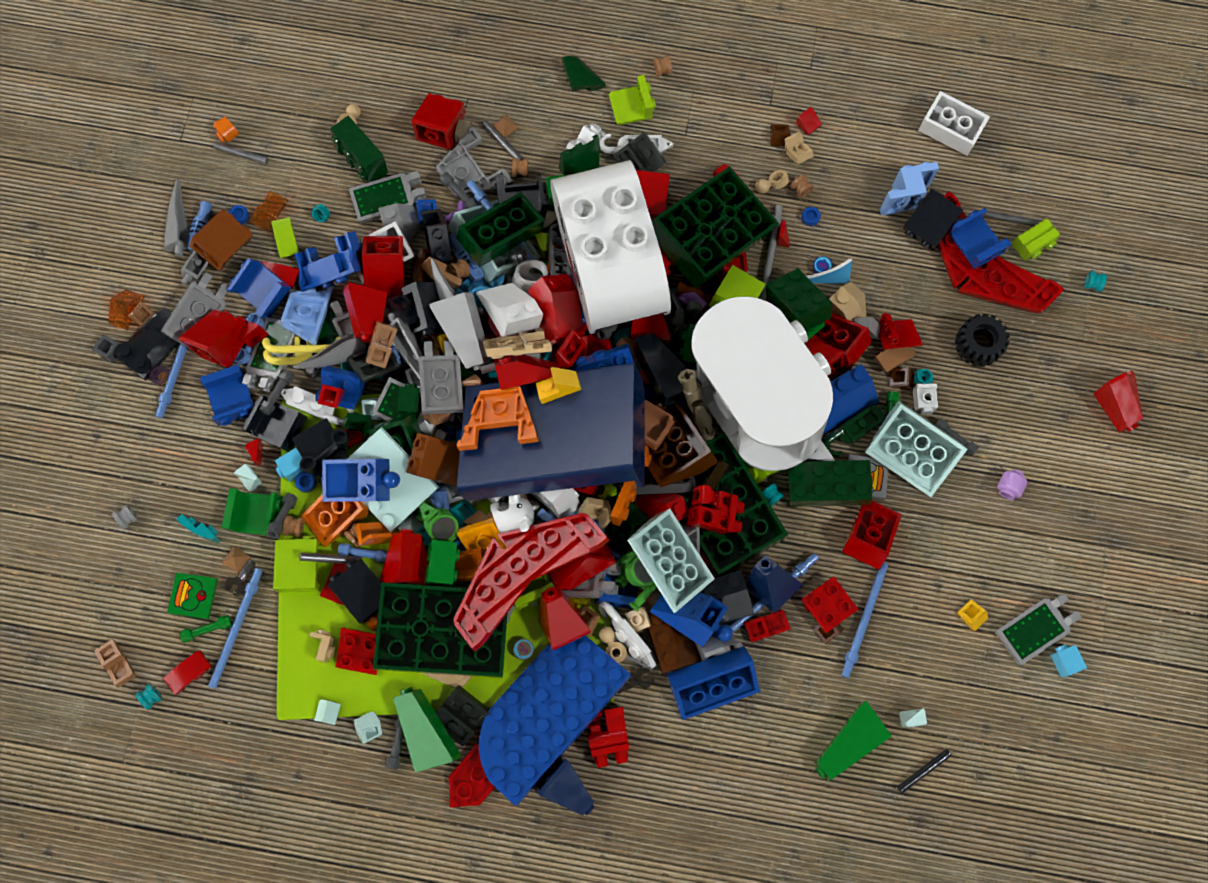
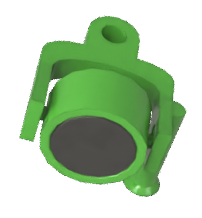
(438, 522)
(636, 574)

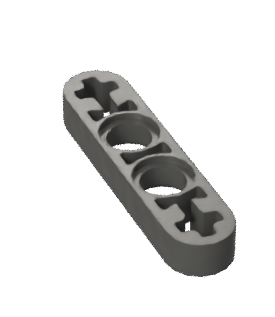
(557, 253)
(652, 486)

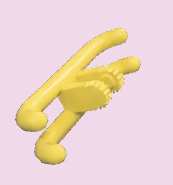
(301, 352)

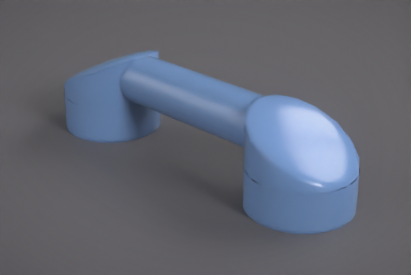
(245, 354)

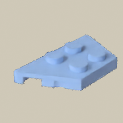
(306, 313)

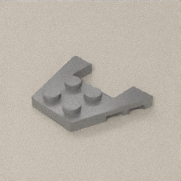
(464, 168)

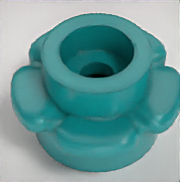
(317, 213)
(923, 373)

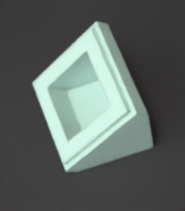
(327, 712)

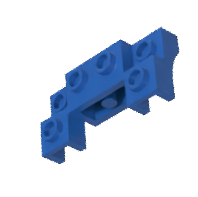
(335, 267)
(612, 357)

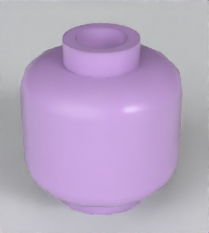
(1012, 484)

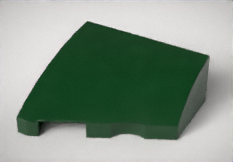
(580, 75)
(580, 157)

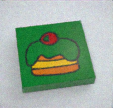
(192, 596)

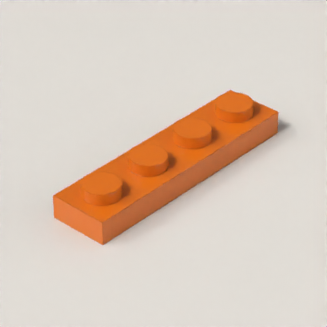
(627, 495)

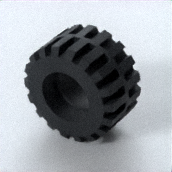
(992, 330)

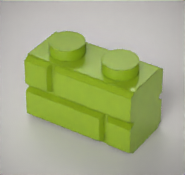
(1036, 239)

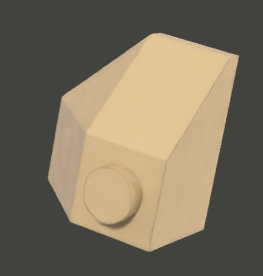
(849, 302)

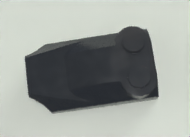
(147, 346)

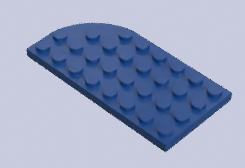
(546, 714)

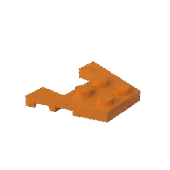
(495, 410)

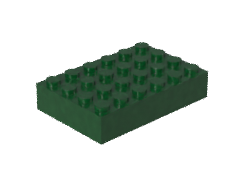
(712, 227)
(759, 522)
(420, 636)

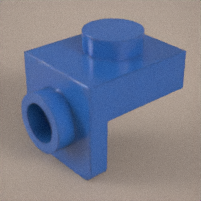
(425, 205)

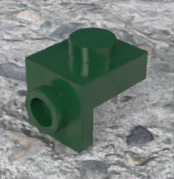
(358, 422)

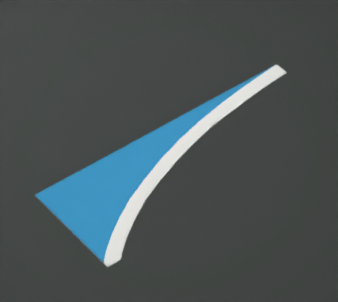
(838, 274)

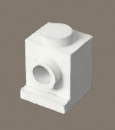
(920, 403)

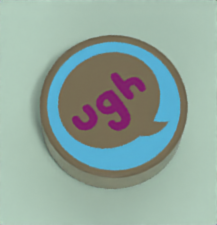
(523, 649)

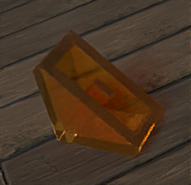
(121, 306)

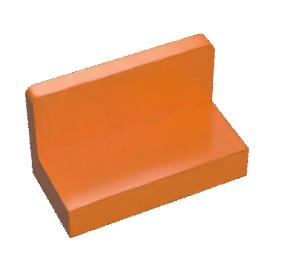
(373, 533)
(468, 564)

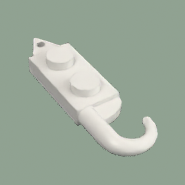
(659, 142)
(305, 402)
(627, 635)

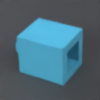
(289, 465)
(1068, 660)

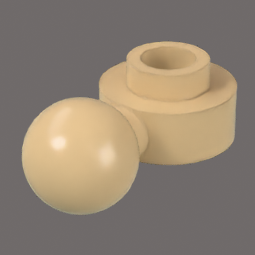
(352, 111)
(777, 180)
(607, 636)

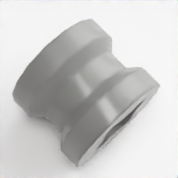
(125, 516)

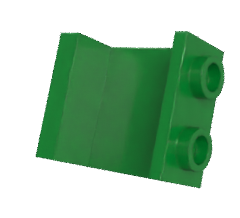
(250, 512)

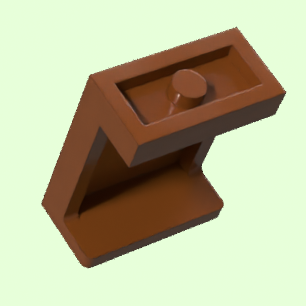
(220, 239)
(434, 459)

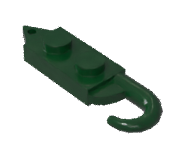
(856, 427)

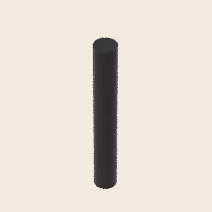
(922, 772)

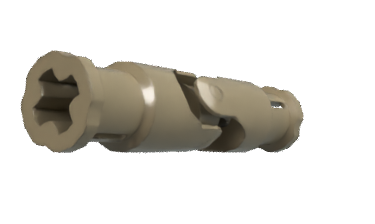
(694, 396)

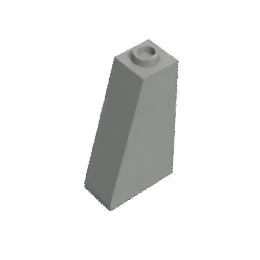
(463, 327)

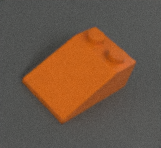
(332, 519)

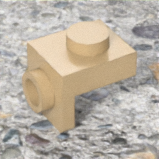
(797, 149)
(598, 510)
(638, 620)
(326, 647)

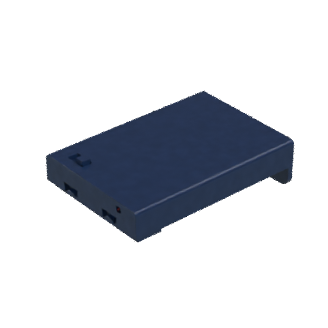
(582, 438)

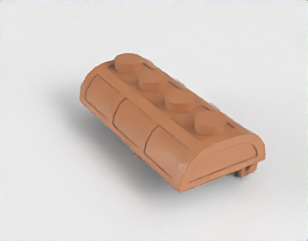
(656, 425)

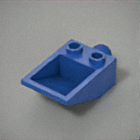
(357, 480)
(696, 618)

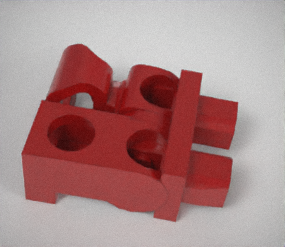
(720, 516)
(610, 741)

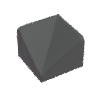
(106, 348)

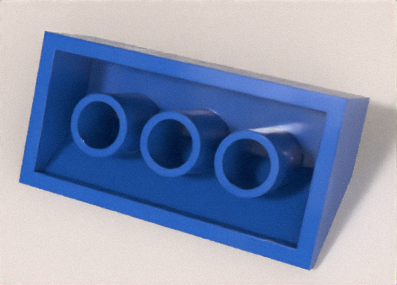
(851, 395)
(713, 682)

